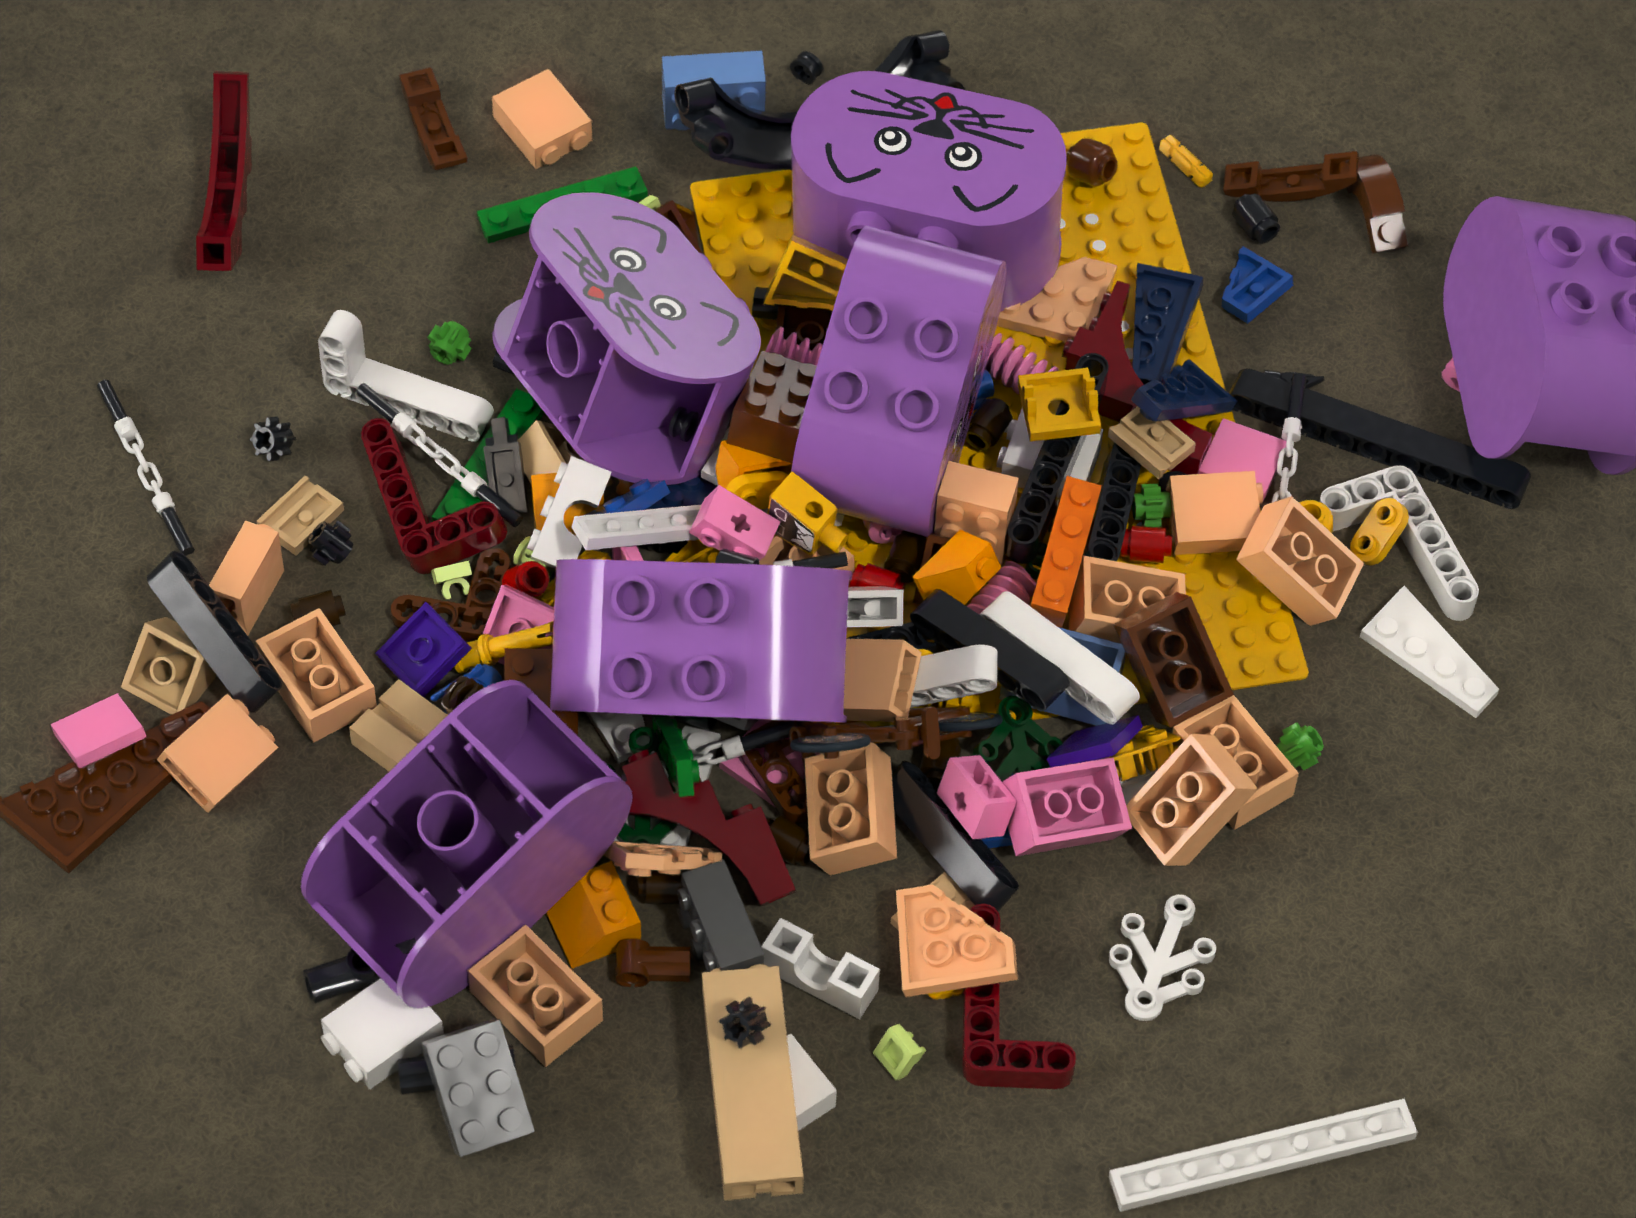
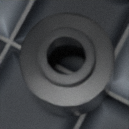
(1256, 218)

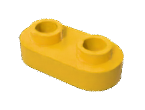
(756, 487)
(1380, 532)

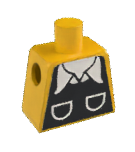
(805, 516)

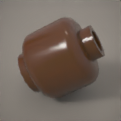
(1091, 162)

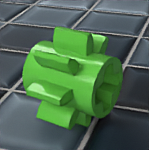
(449, 342)
(1151, 505)
(1301, 745)

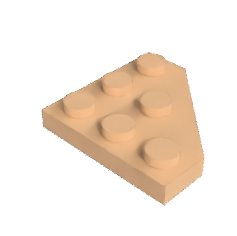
(1065, 302)
(667, 859)
(948, 945)

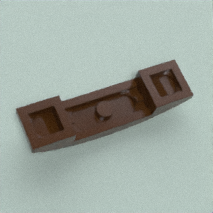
(431, 119)
(1292, 182)

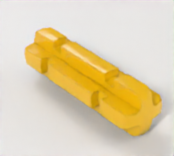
(1185, 161)

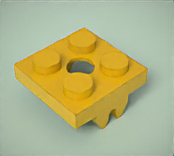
(1070, 386)

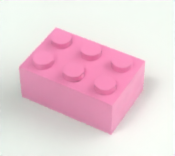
(1066, 806)

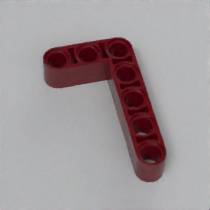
(423, 535)
(1001, 1053)

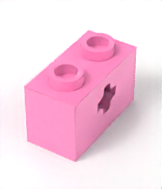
(734, 524)
(976, 797)

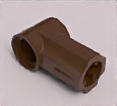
(641, 963)

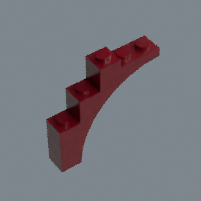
(230, 164)
(1106, 339)
(742, 838)

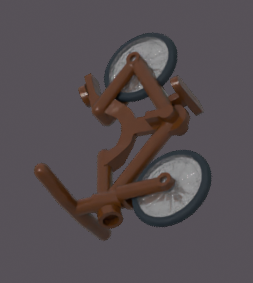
(922, 727)

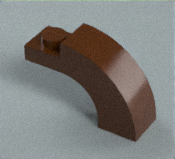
(1380, 203)

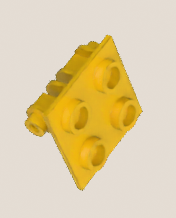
(1156, 749)

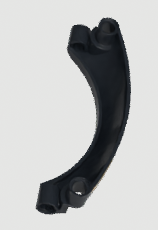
(762, 138)

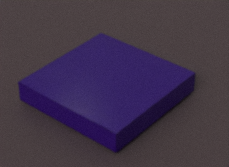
(423, 650)
(1095, 742)

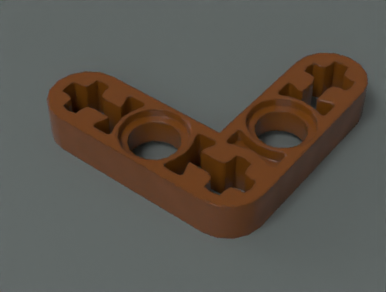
(473, 608)
(775, 756)

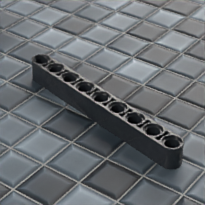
(1383, 439)

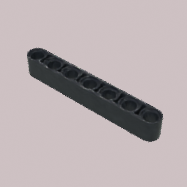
(1049, 471)

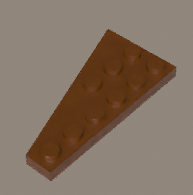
(84, 806)

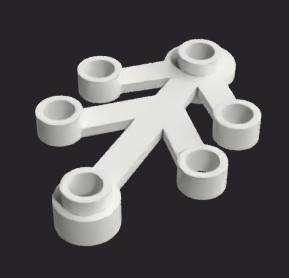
(1159, 962)

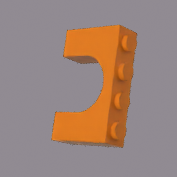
(1065, 549)

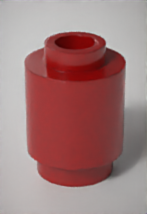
(1146, 544)
(875, 576)
(528, 578)

